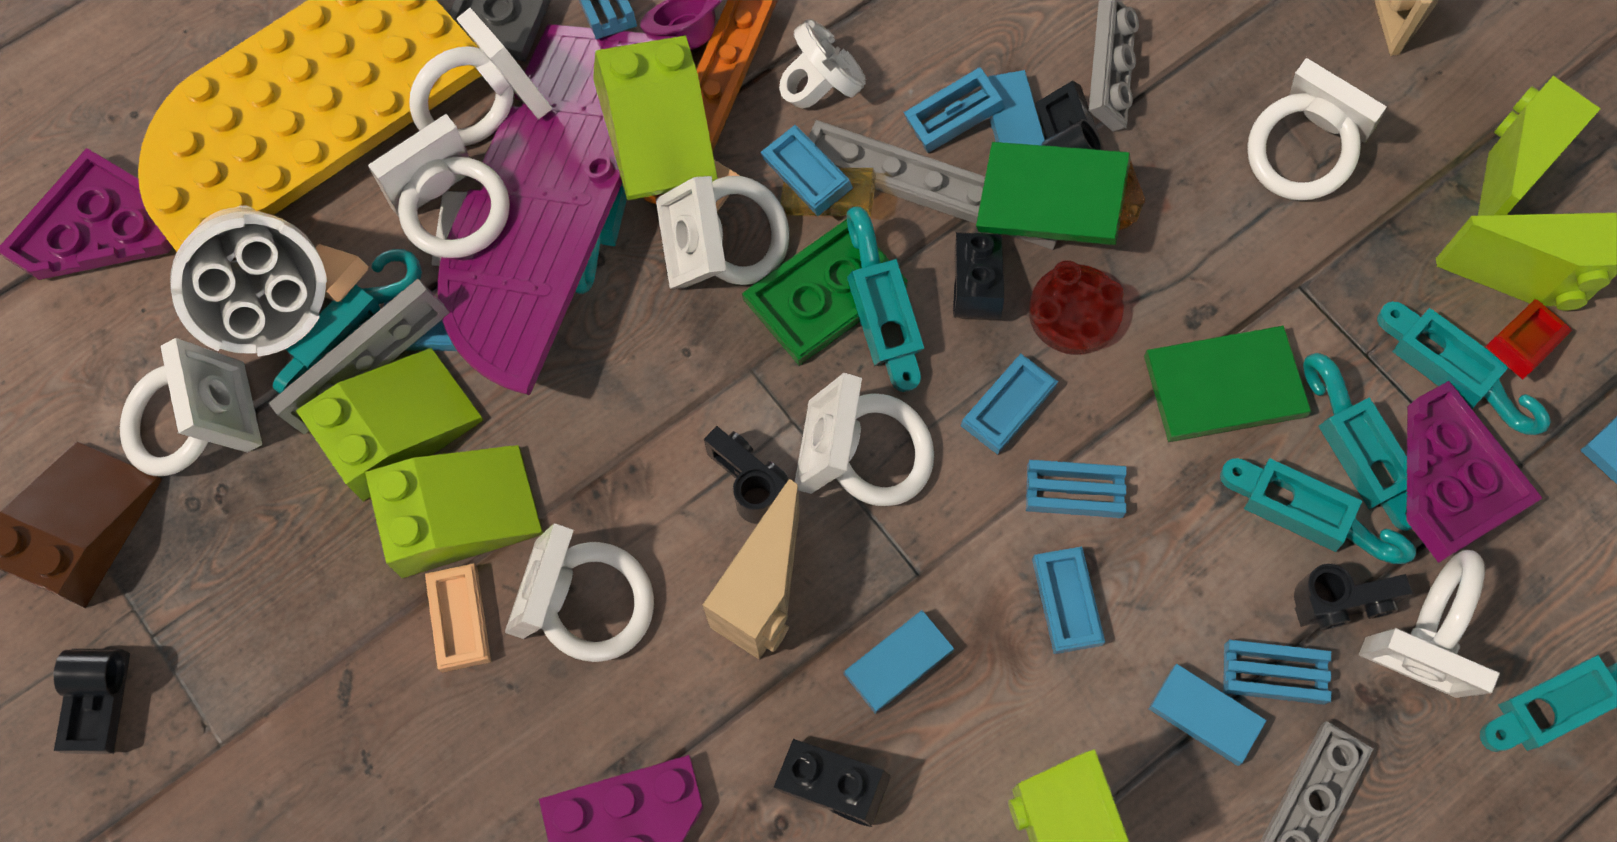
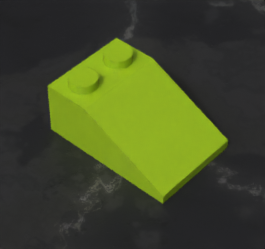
(654, 115)
(1532, 142)
(1537, 255)
(388, 417)
(452, 507)
(1068, 804)

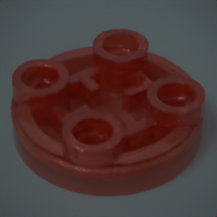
(1076, 308)

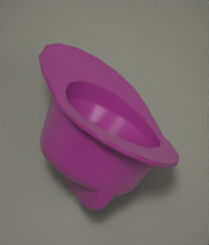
(682, 18)

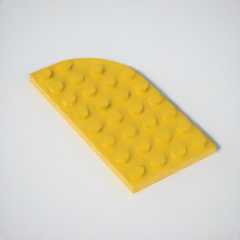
(292, 107)

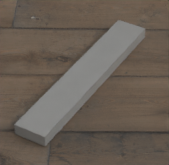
(908, 174)

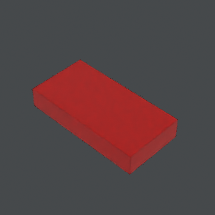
(1528, 338)

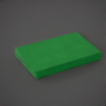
(1053, 192)
(809, 296)
(1226, 383)

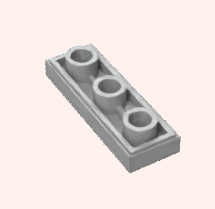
(1113, 63)
(1330, 773)

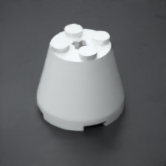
(261, 298)

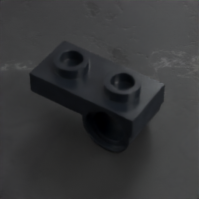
(1068, 119)
(978, 276)
(735, 456)
(1374, 598)
(92, 699)
(833, 782)

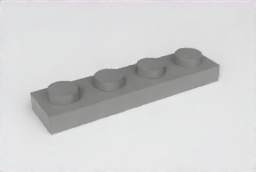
(367, 348)

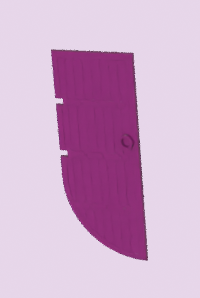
(560, 192)

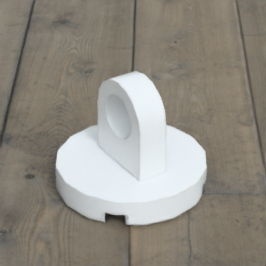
(822, 64)

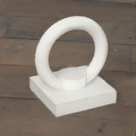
(494, 65)
(1331, 106)
(426, 169)
(695, 234)
(208, 404)
(834, 434)
(547, 585)
(1432, 655)

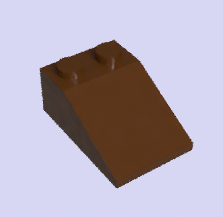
(73, 522)

